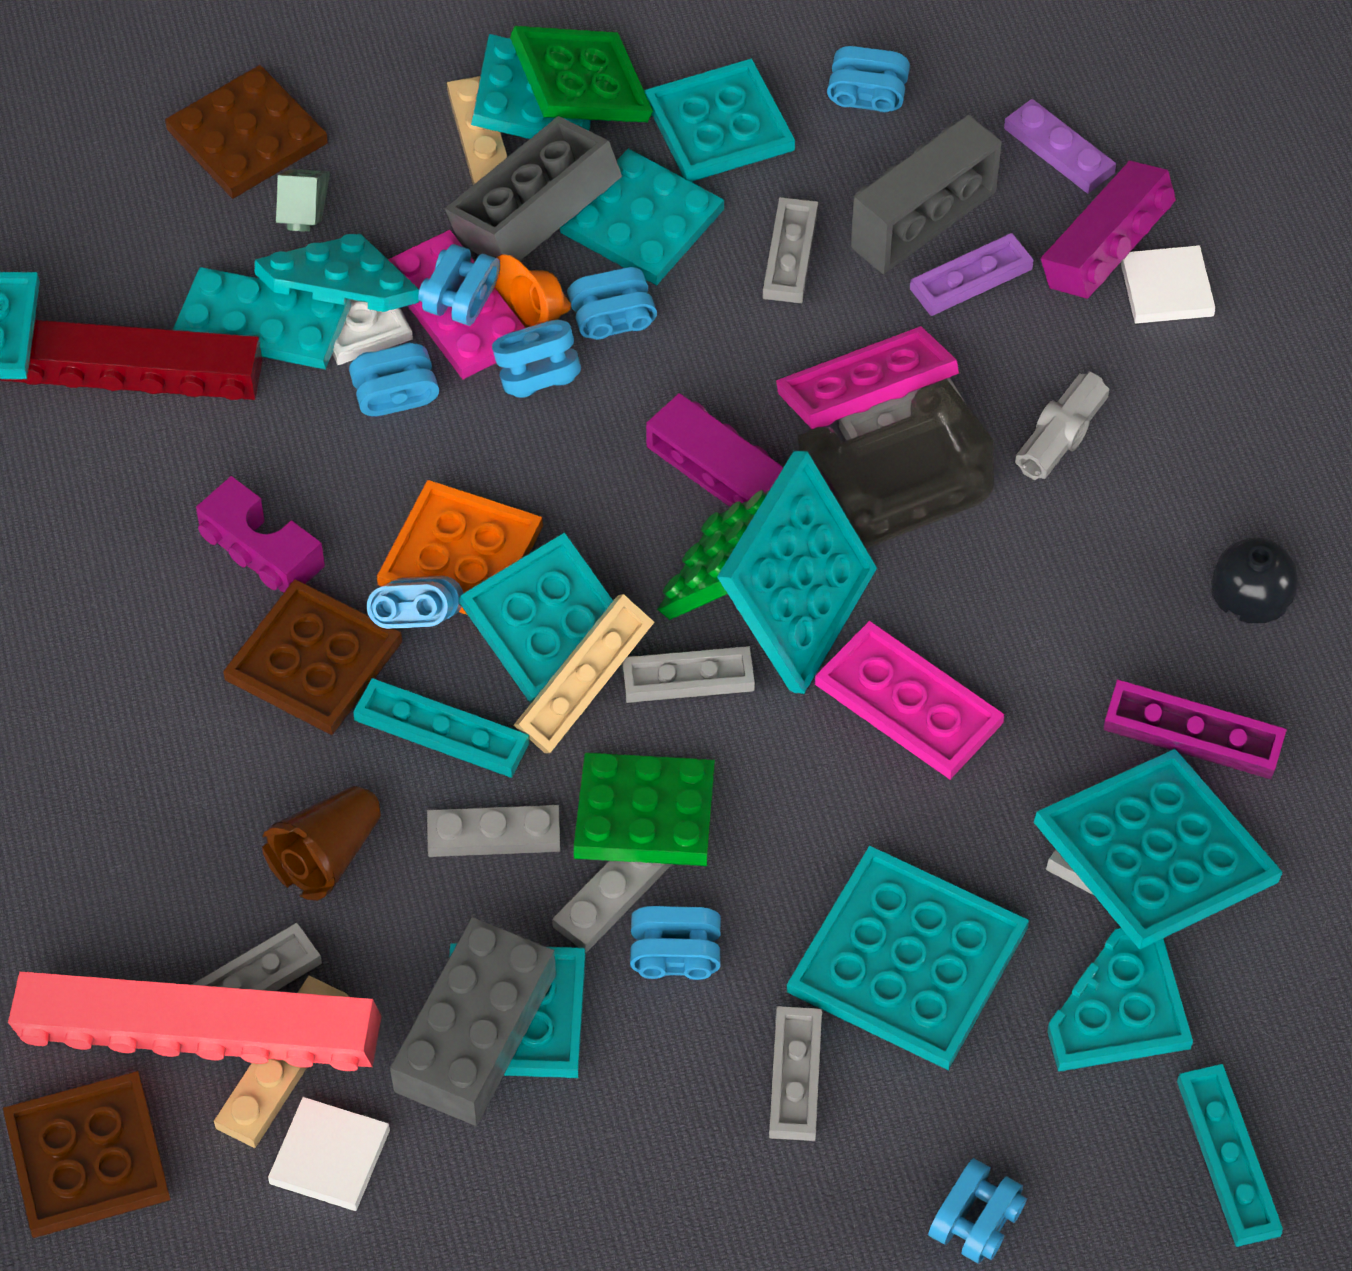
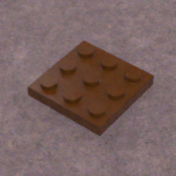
(246, 131)
(312, 657)
(85, 1154)

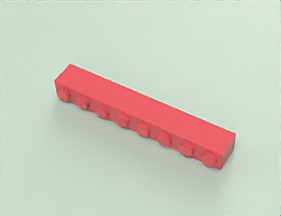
(195, 1020)

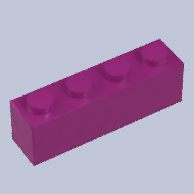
(1108, 229)
(710, 452)
(1194, 729)

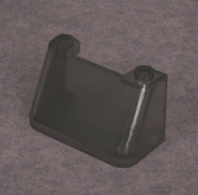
(908, 469)

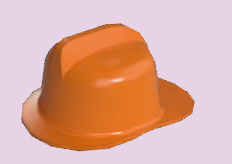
(530, 294)

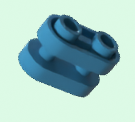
(868, 78)
(457, 273)
(612, 303)
(536, 358)
(393, 379)
(414, 602)
(675, 941)
(984, 1236)

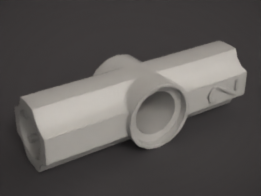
(1062, 426)

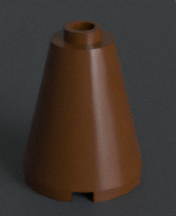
(321, 841)

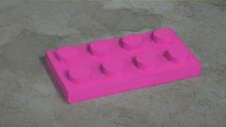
(463, 345)
(867, 377)
(909, 699)

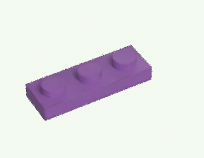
(1060, 146)
(971, 274)

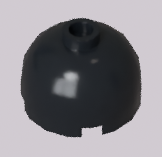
(1254, 580)

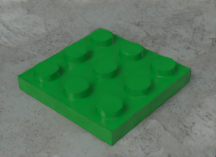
(581, 74)
(698, 579)
(644, 809)

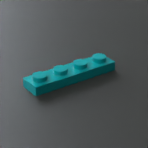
(441, 727)
(1229, 1155)

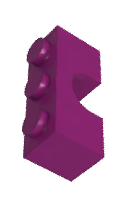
(230, 520)

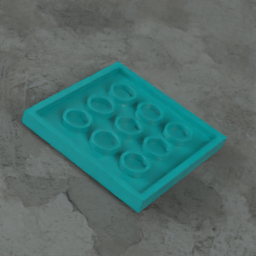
(797, 572)
(1157, 848)
(908, 957)

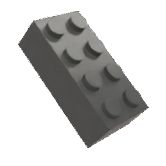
(534, 191)
(925, 194)
(473, 1021)

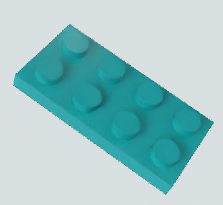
(288, 326)

